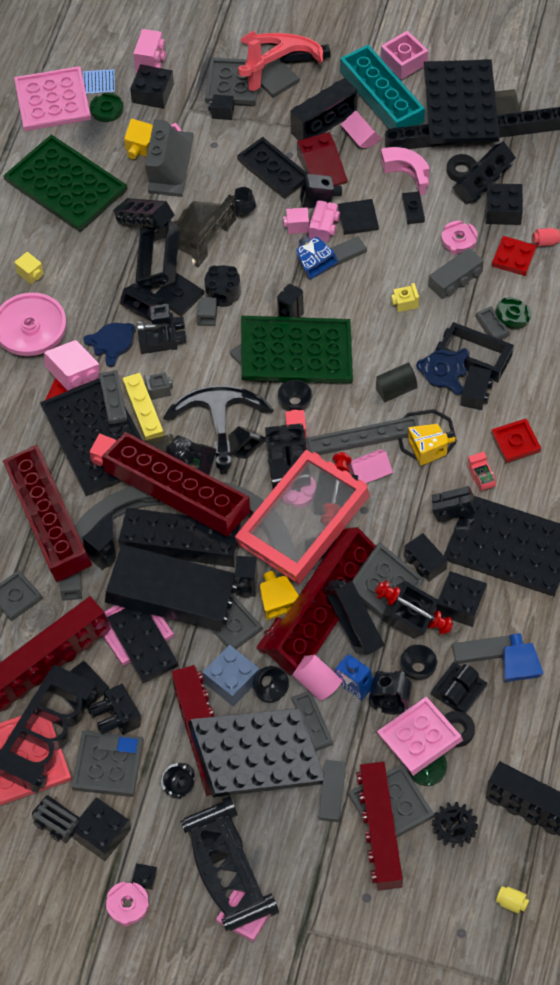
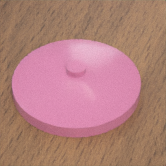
(31, 324)

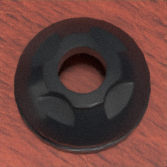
(293, 389)
(418, 654)
(275, 689)

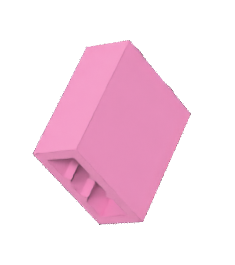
(71, 365)

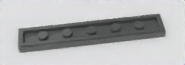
(361, 436)

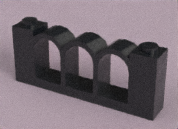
(67, 685)

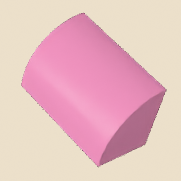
(360, 130)
(371, 466)
(317, 677)

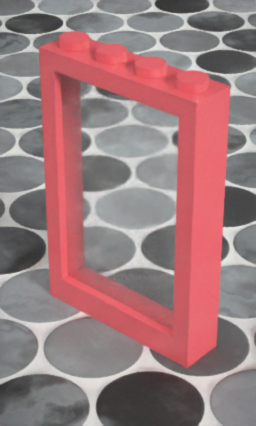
(302, 516)

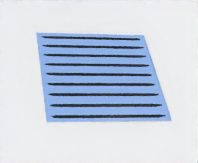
(99, 81)

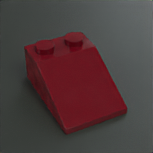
(321, 157)

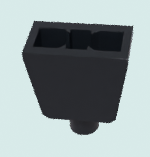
(317, 188)

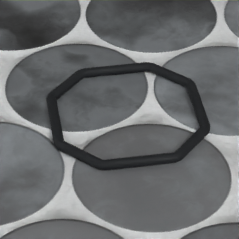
(426, 412)

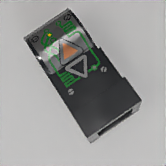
(202, 457)

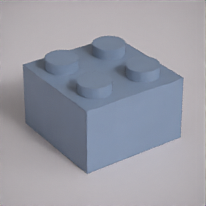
(230, 675)

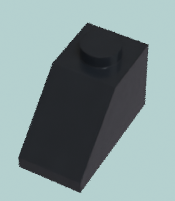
(244, 442)

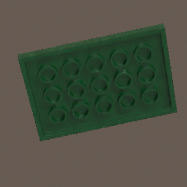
(65, 182)
(296, 349)

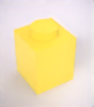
(29, 268)

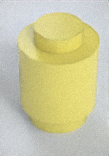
(512, 899)

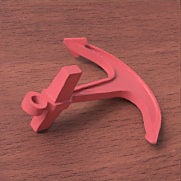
(286, 44)

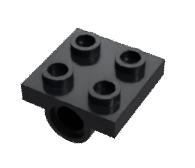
(459, 687)

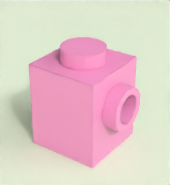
(296, 220)

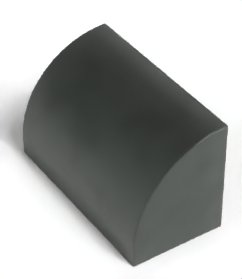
(396, 382)

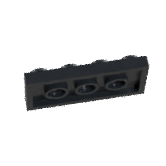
(272, 167)
(142, 643)

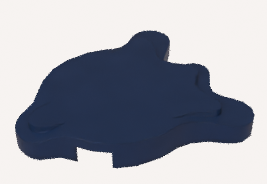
(112, 341)
(444, 368)

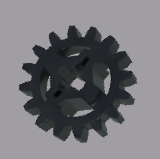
(461, 831)

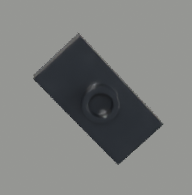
(413, 207)

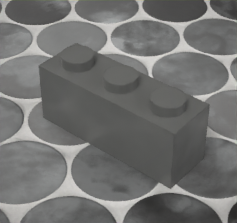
(455, 273)

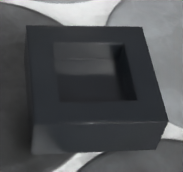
(160, 314)
(145, 876)

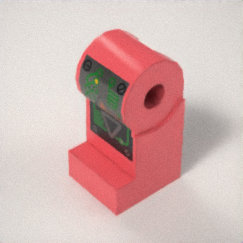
(481, 471)

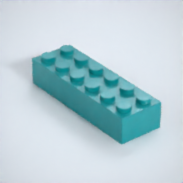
(381, 88)

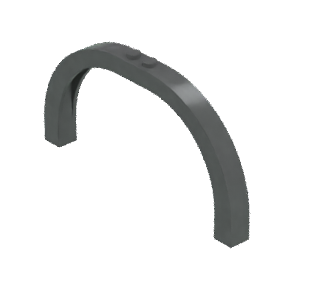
(116, 504)

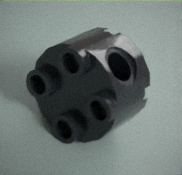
(223, 284)
(390, 692)

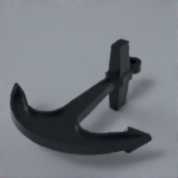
(217, 400)

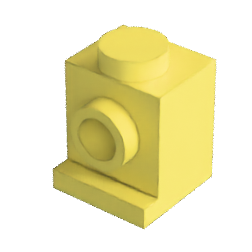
(405, 298)

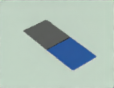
(117, 743)

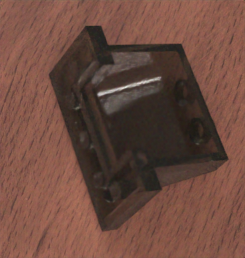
(201, 223)

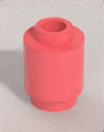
(546, 237)

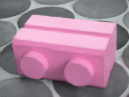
(323, 220)

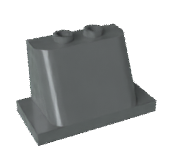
(168, 159)

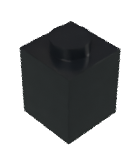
(222, 107)

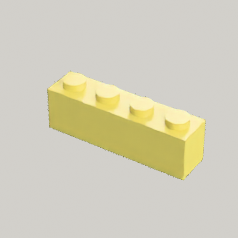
(142, 407)

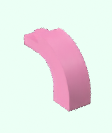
(406, 161)

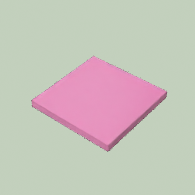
(52, 98)

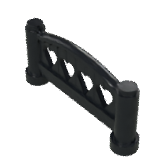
(253, 903)

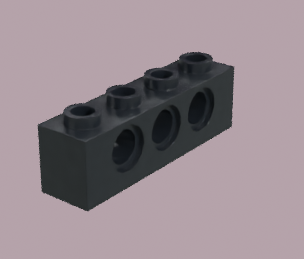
(465, 186)
(143, 213)

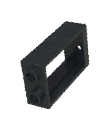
(145, 250)
(481, 339)
(353, 616)

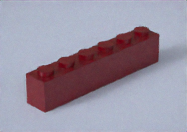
(381, 827)

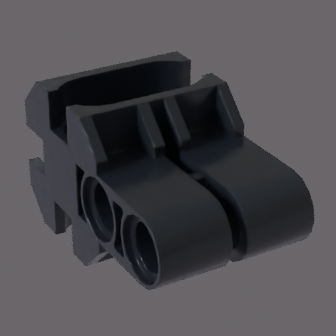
(283, 449)

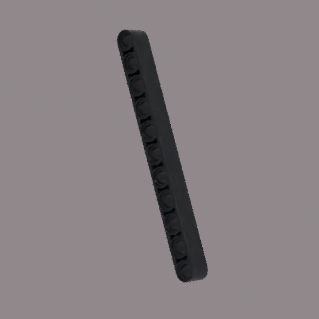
(509, 125)

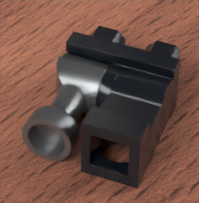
(163, 338)

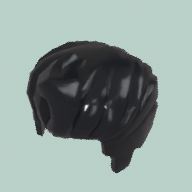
(180, 449)

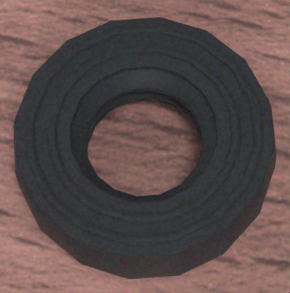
(459, 159)
(466, 721)

